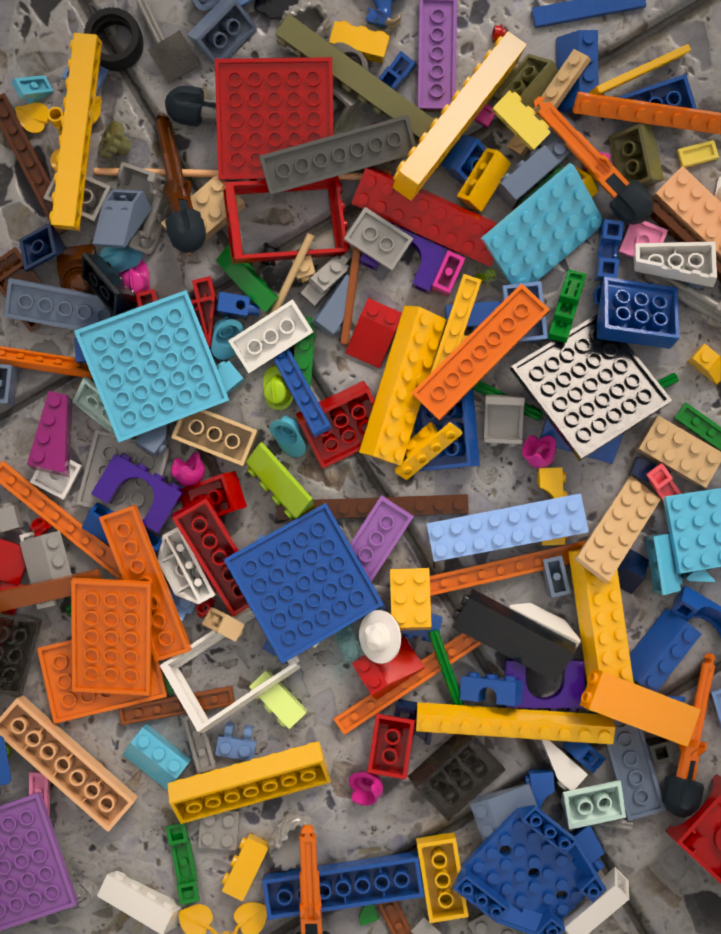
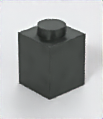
(659, 750)

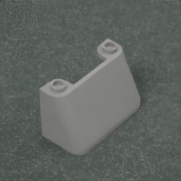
(152, 185)

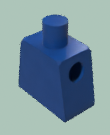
(227, 306)
(590, 845)

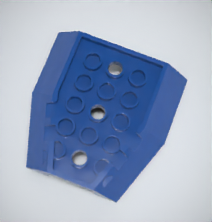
(524, 901)

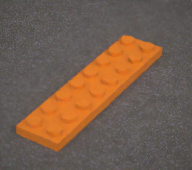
(480, 351)
(139, 563)

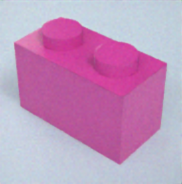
(448, 273)

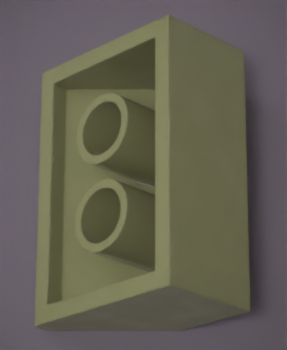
(529, 79)
(637, 154)

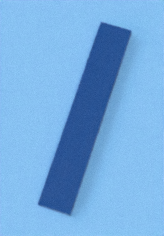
(581, 9)
(302, 393)

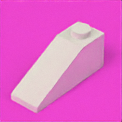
(564, 768)

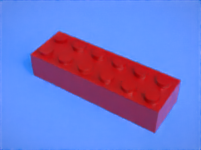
(211, 544)

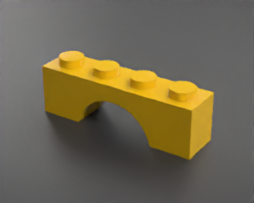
(552, 481)

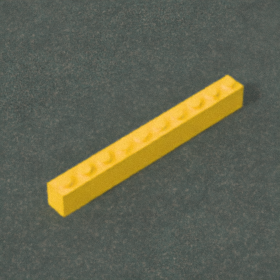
(76, 132)
(514, 723)

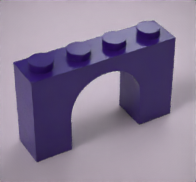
(431, 260)
(165, 495)
(566, 696)

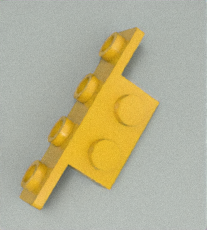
(425, 447)

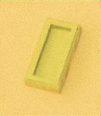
(697, 154)

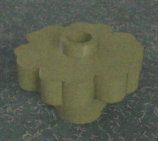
(114, 141)

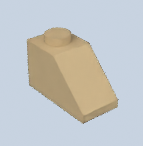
(223, 624)

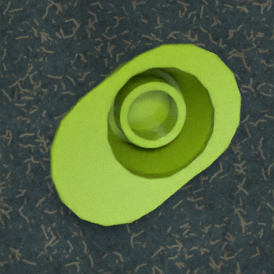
(276, 390)

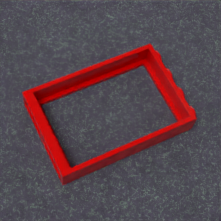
(337, 208)

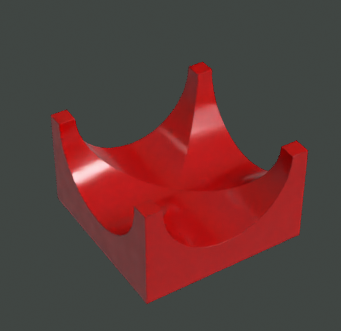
(702, 832)

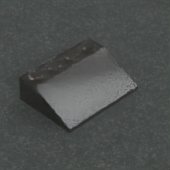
(17, 647)
(456, 774)

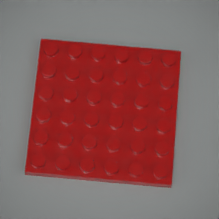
(269, 108)

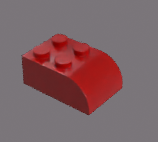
(391, 746)

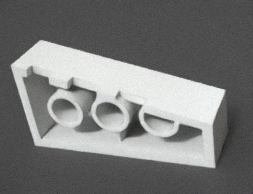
(679, 261)
(141, 902)

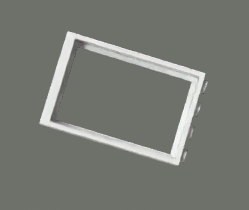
(186, 695)

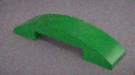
(184, 863)

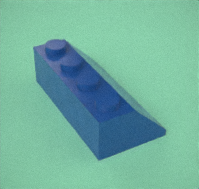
(587, 43)
(661, 650)

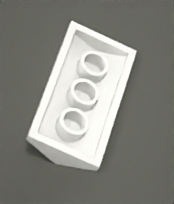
(270, 336)

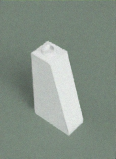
(590, 914)

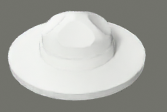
(380, 636)

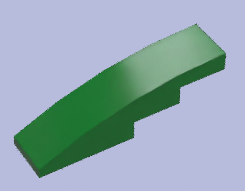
(248, 281)
(567, 306)

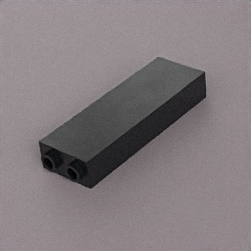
(513, 635)

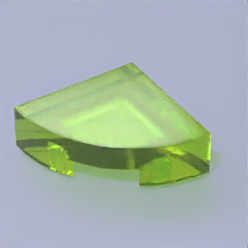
(489, 275)

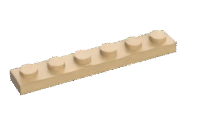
(556, 91)

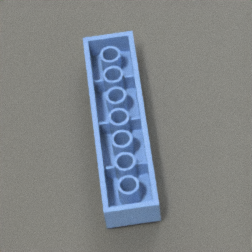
(507, 527)

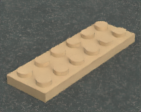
(617, 529)

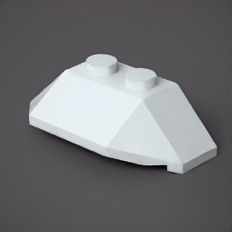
(183, 569)
(547, 620)

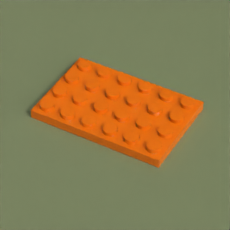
(111, 636)
(69, 705)

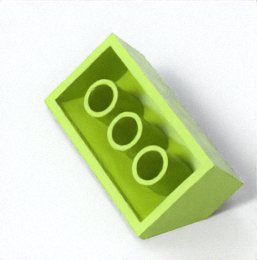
(279, 482)

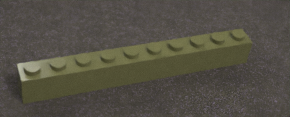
(352, 75)

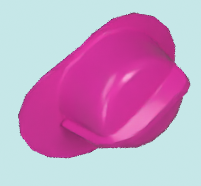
(137, 278)

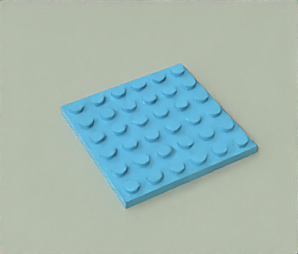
(151, 365)

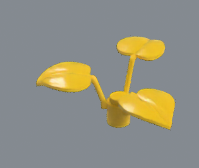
(36, 115)
(249, 916)

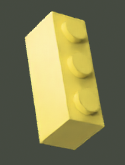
(521, 120)

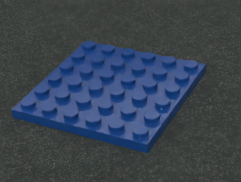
(303, 582)

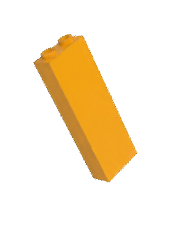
(639, 707)

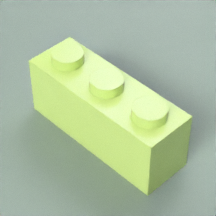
(280, 701)

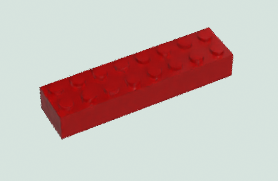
(425, 215)

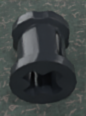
(269, 248)

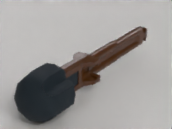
(184, 223)

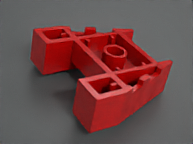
(203, 305)

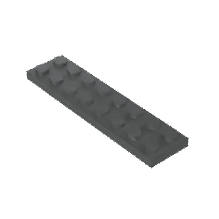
(337, 154)

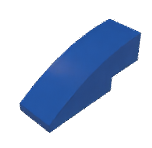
(398, 71)

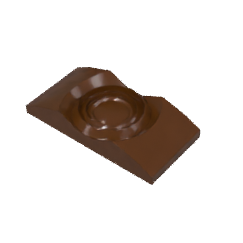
(12, 267)
(70, 267)

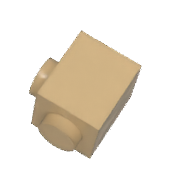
(306, 270)

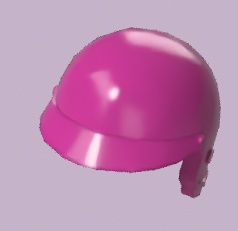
(539, 452)
(188, 472)
(366, 788)

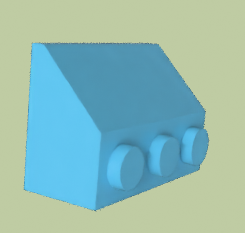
(662, 564)
(156, 756)

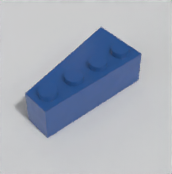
(669, 92)

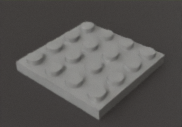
(134, 490)

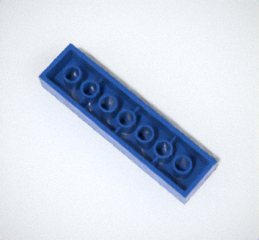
(347, 884)

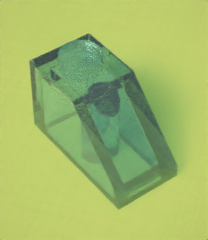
(349, 644)

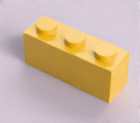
(369, 43)
(484, 179)
(244, 866)

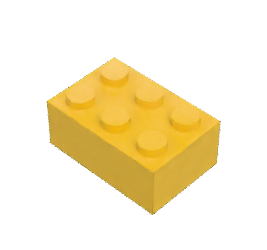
(411, 598)

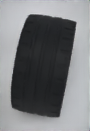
(112, 16)

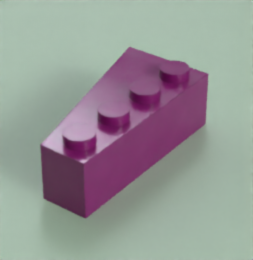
(53, 438)

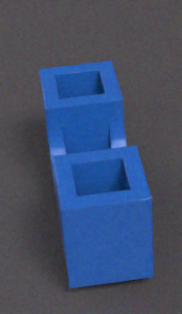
(609, 240)
(507, 689)

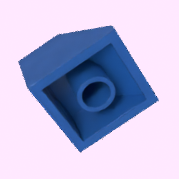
(463, 158)

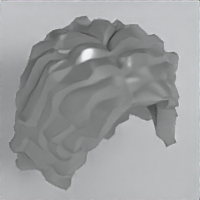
(311, 14)
(285, 841)

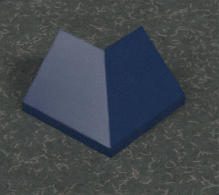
(40, 246)
(632, 571)

